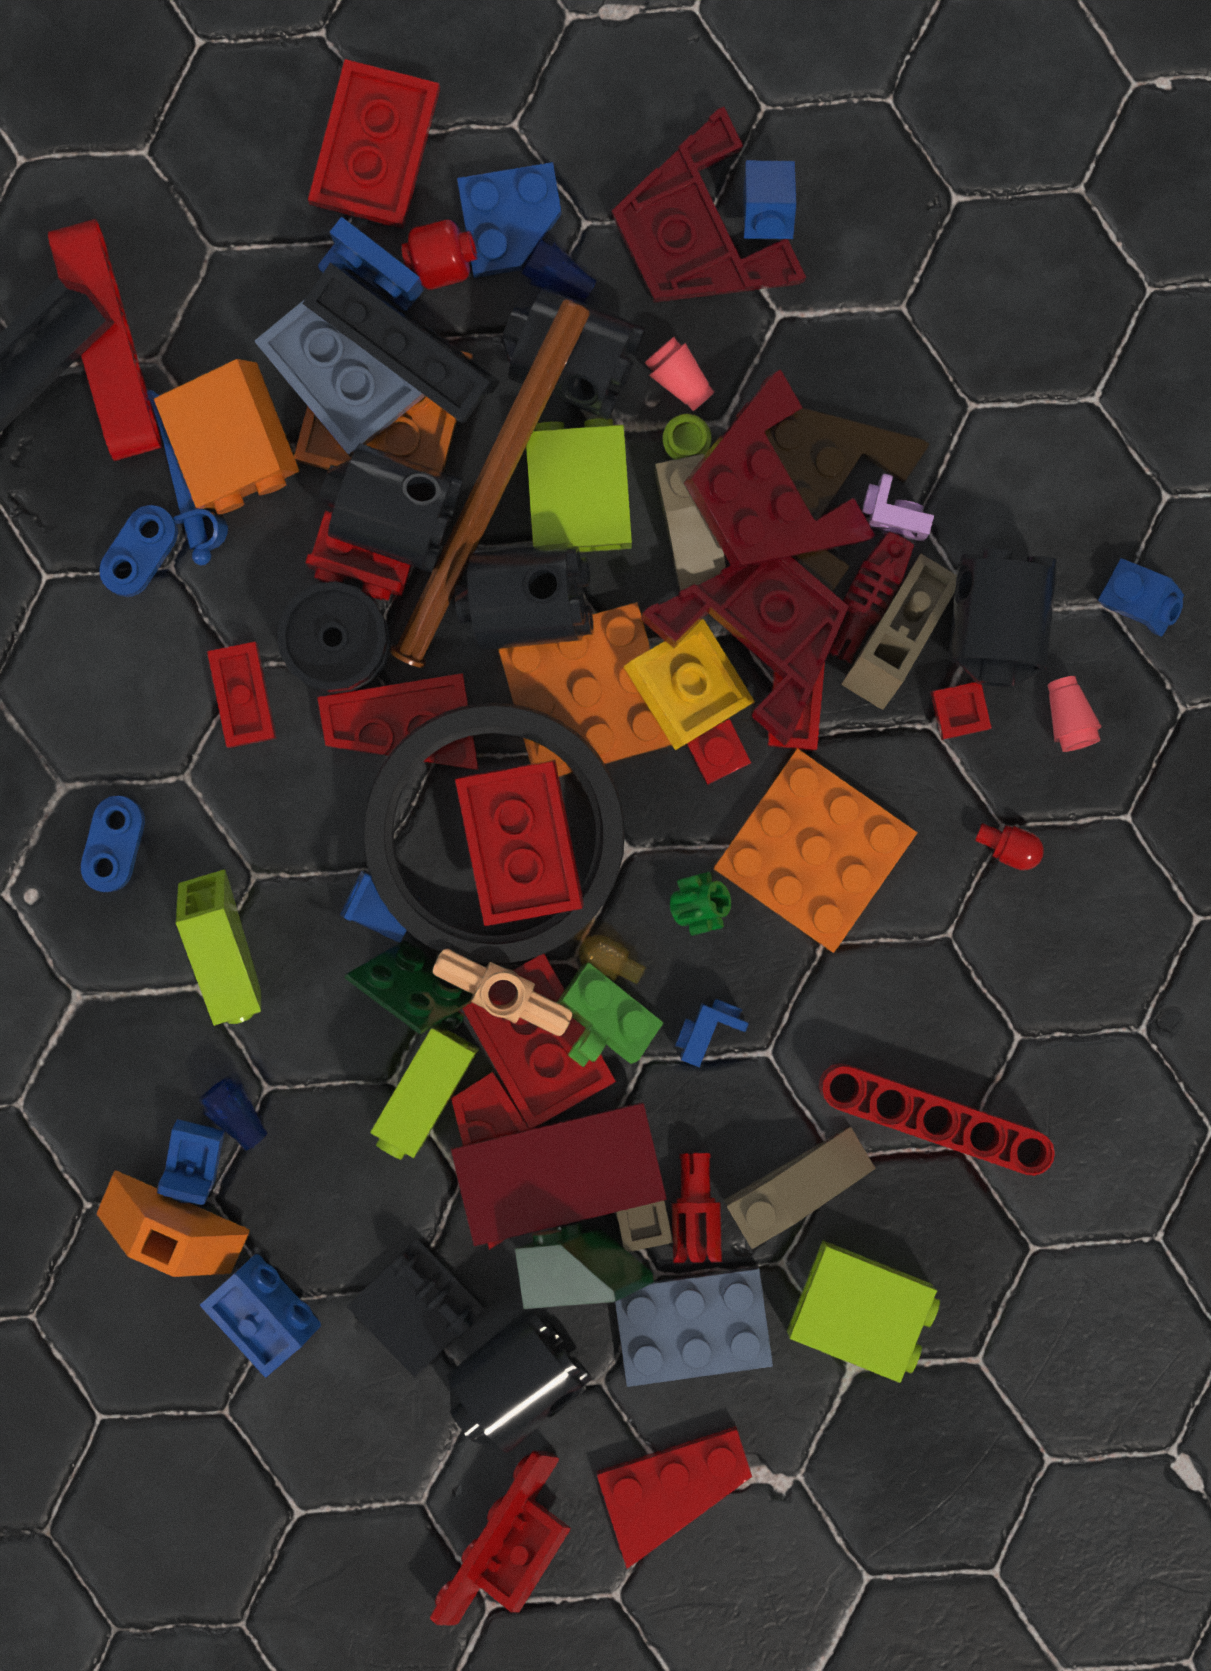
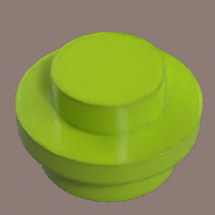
(686, 436)

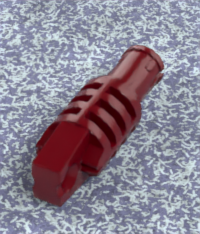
(871, 593)

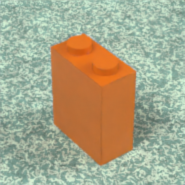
(227, 436)

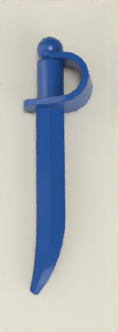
(190, 515)

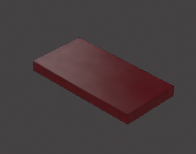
(558, 1174)

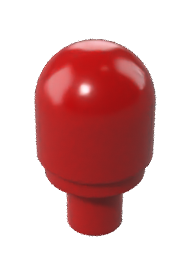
(1012, 846)

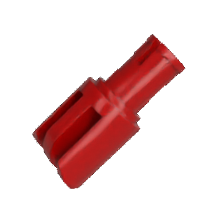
(696, 1214)

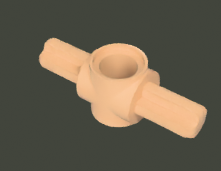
(478, 980)

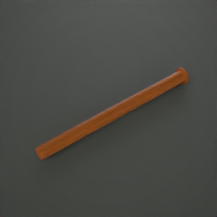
(491, 483)

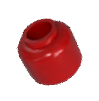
(439, 253)

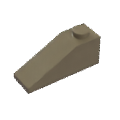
(691, 541)
(901, 632)
(799, 1187)

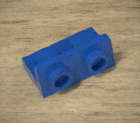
(372, 264)
(261, 1315)

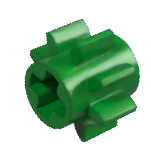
(700, 903)

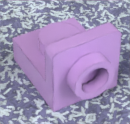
(902, 518)

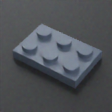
(336, 377)
(694, 1327)

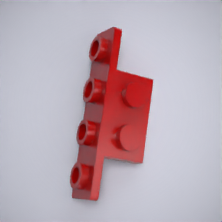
(511, 1548)

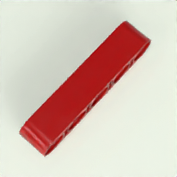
(112, 359)
(957, 1130)

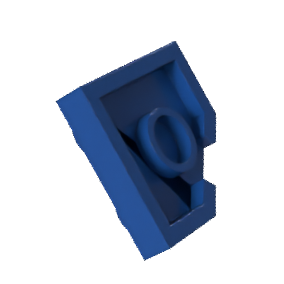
(508, 215)

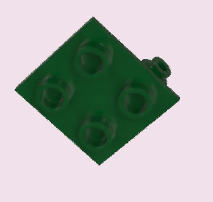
(409, 990)

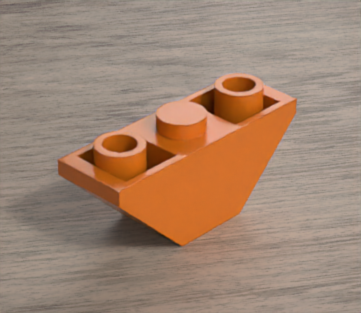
(169, 1233)

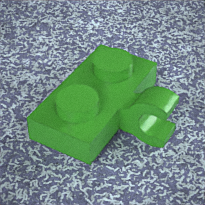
(608, 1016)

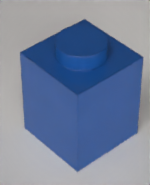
(769, 199)

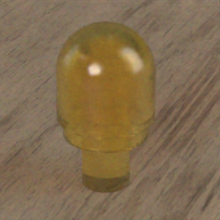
(610, 958)

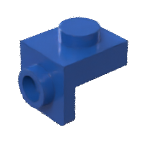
(1143, 596)
(696, 1035)
(191, 1162)

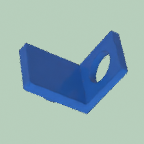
(369, 910)

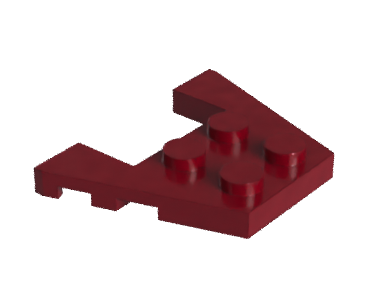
(680, 235)
(751, 496)
(777, 615)

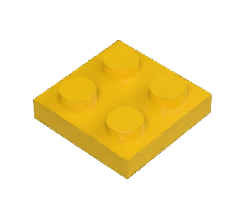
(689, 685)

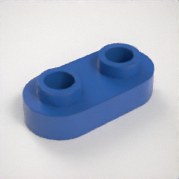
(141, 552)
(116, 845)

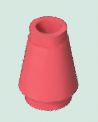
(679, 373)
(1072, 715)

